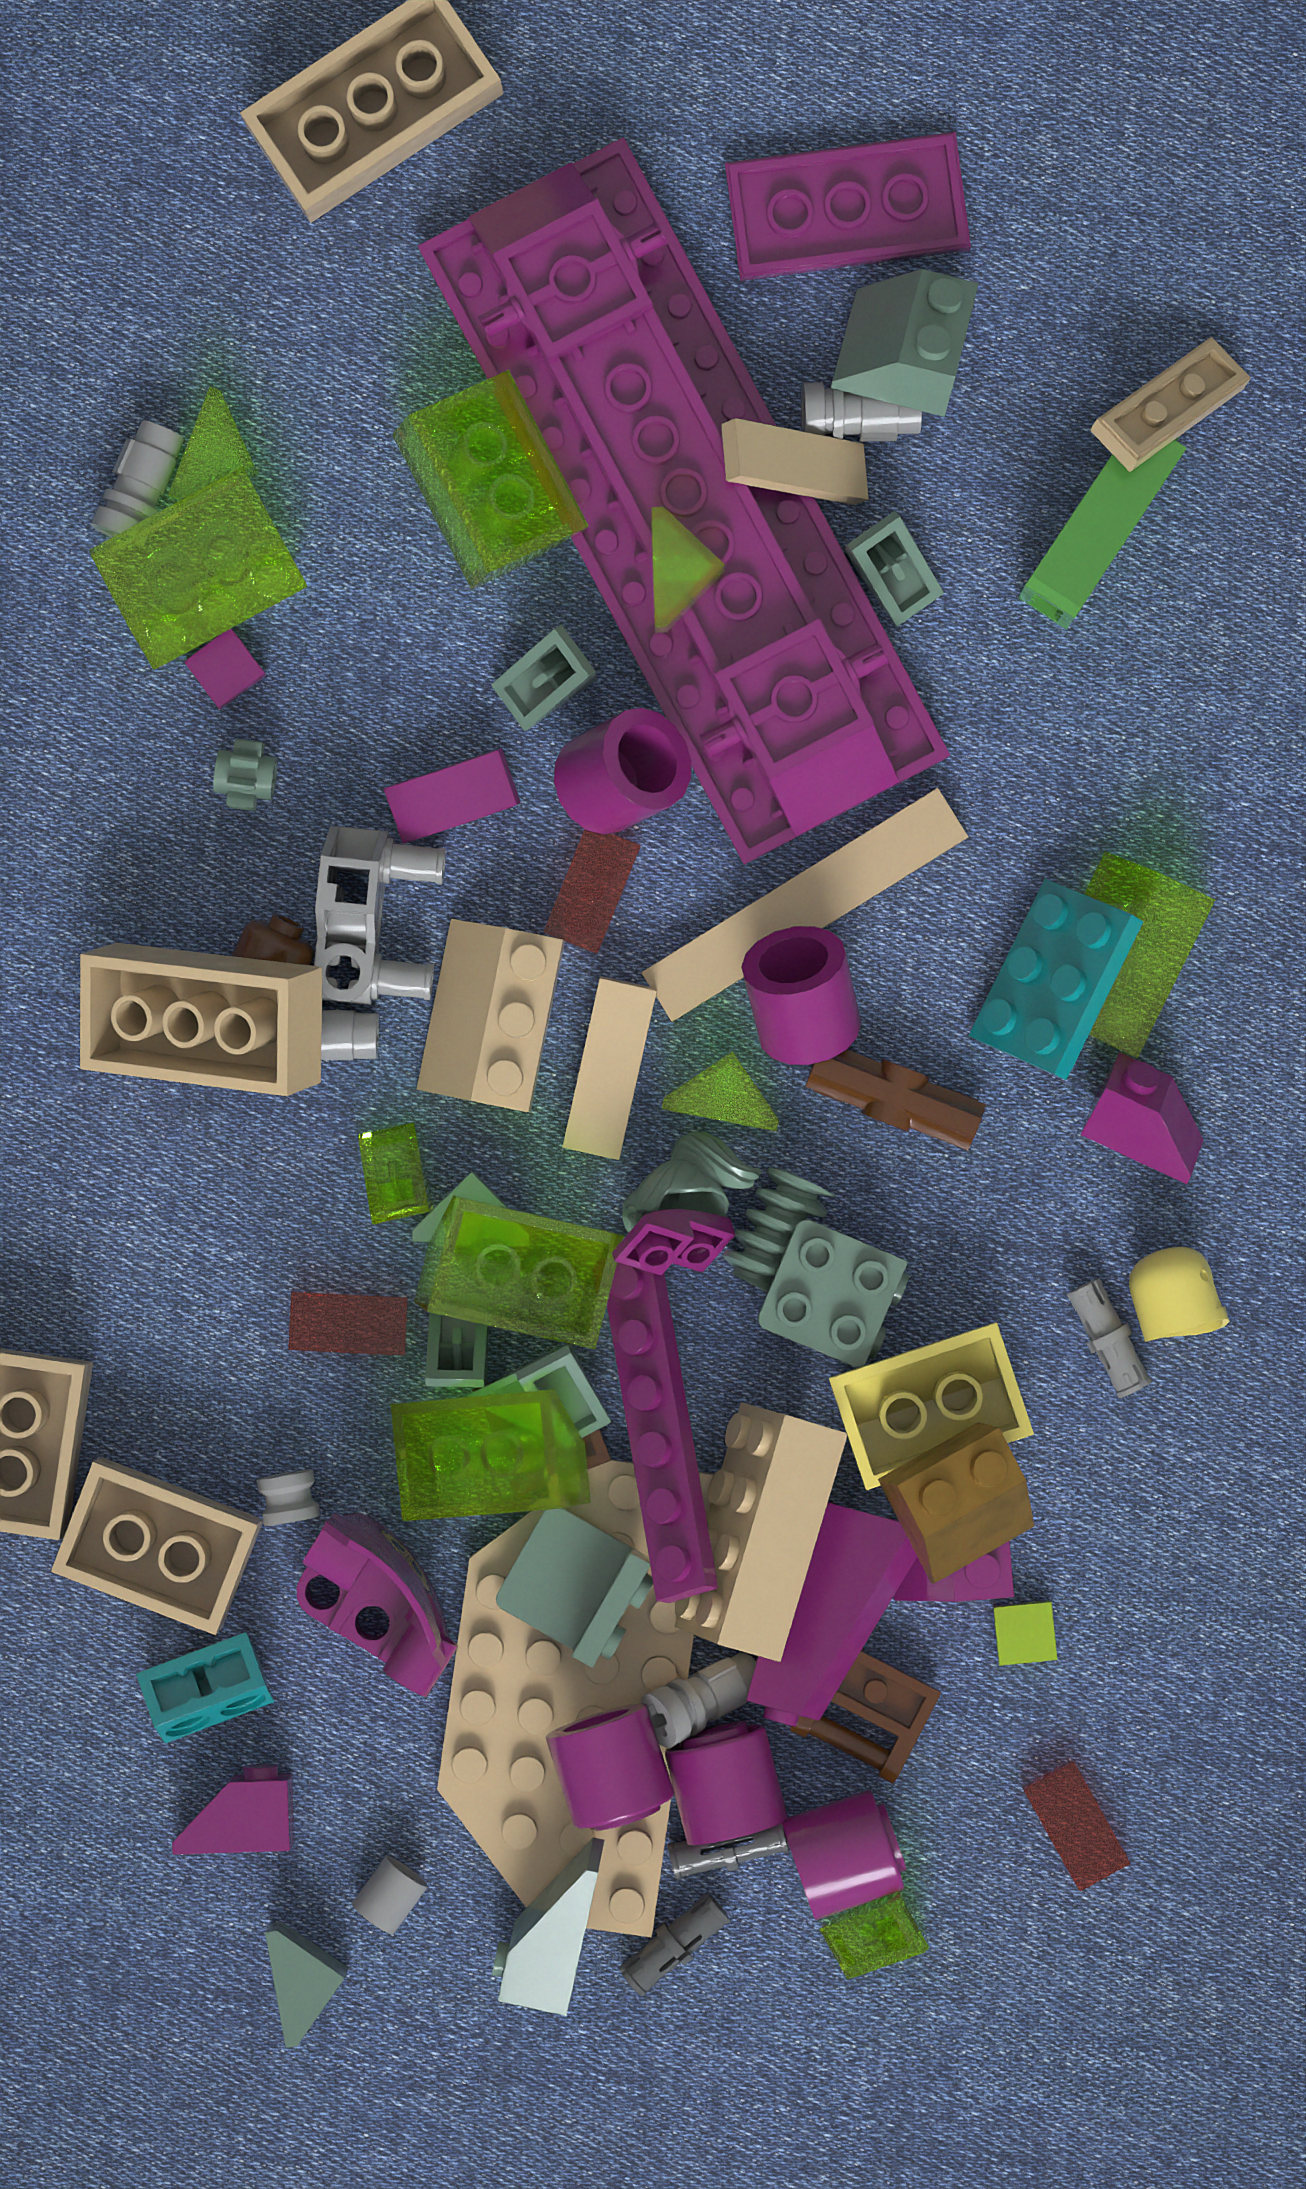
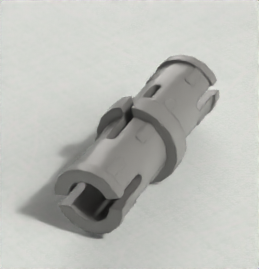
(1109, 1338)

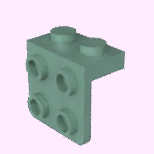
(833, 1293)
(575, 1584)

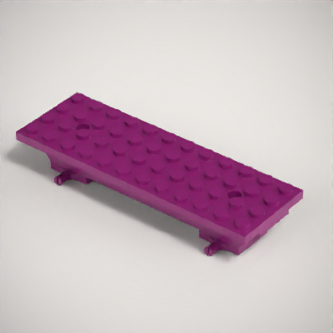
(629, 375)

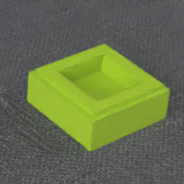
(1024, 1632)

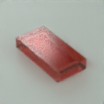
(348, 1323)
(1076, 1825)

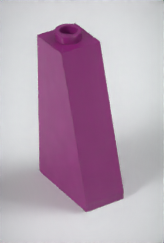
(844, 1594)

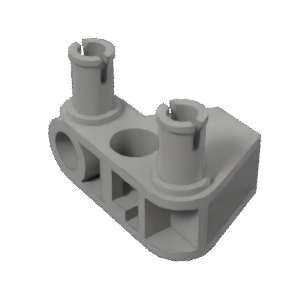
(356, 928)

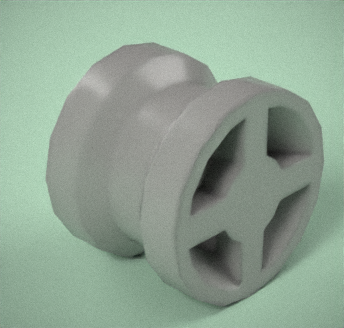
(288, 1497)

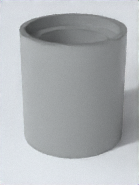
(389, 1895)

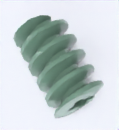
(785, 1206)

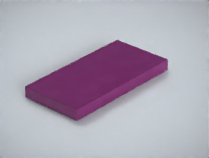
(847, 206)

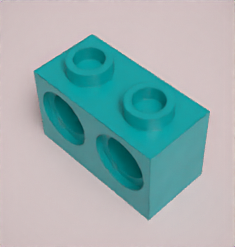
(205, 1687)

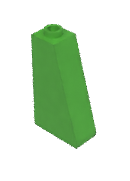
(1096, 534)

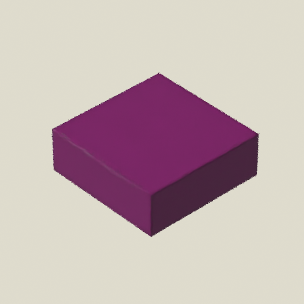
(225, 668)

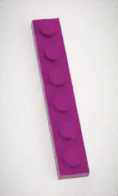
(660, 1435)

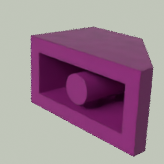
(1144, 1119)
(980, 1580)
(245, 1816)

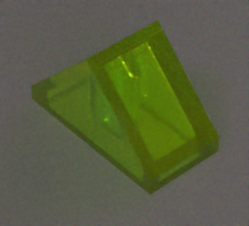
(212, 450)
(680, 569)
(725, 1095)
(394, 1173)
(875, 1935)

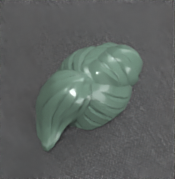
(690, 1179)

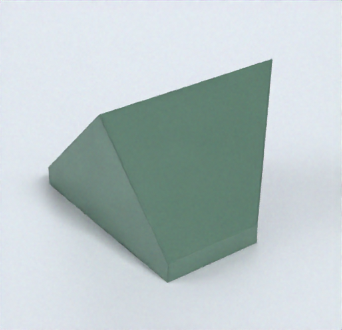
(564, 1373)

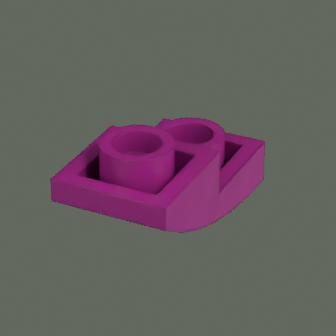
(452, 795)
(675, 1237)

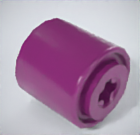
(622, 771)
(801, 995)
(610, 1767)
(725, 1783)
(845, 1853)

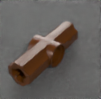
(898, 1097)

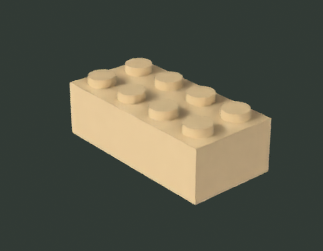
(372, 103)
(201, 1018)
(763, 1529)

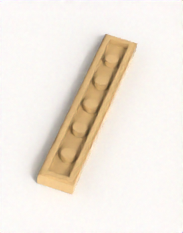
(808, 899)

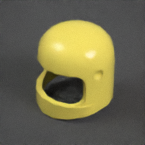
(1175, 1294)

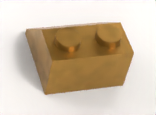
(960, 1499)

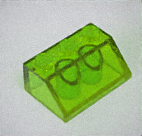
(489, 479)
(198, 568)
(1170, 927)
(519, 1272)
(488, 1455)

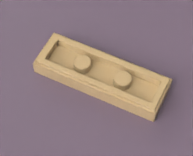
(1170, 404)
(794, 461)
(609, 1067)

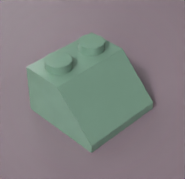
(906, 340)

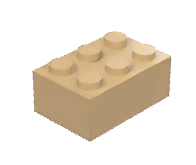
(40, 1440)
(157, 1545)

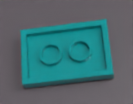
(1056, 978)

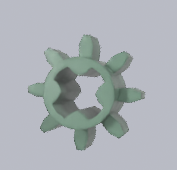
(245, 774)

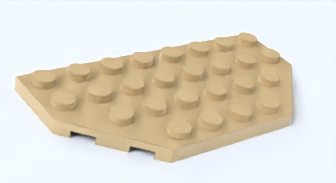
(523, 1684)

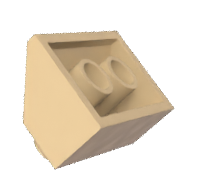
(490, 1015)

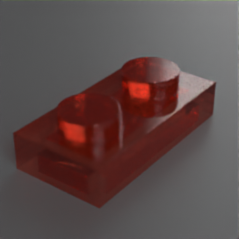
(592, 890)

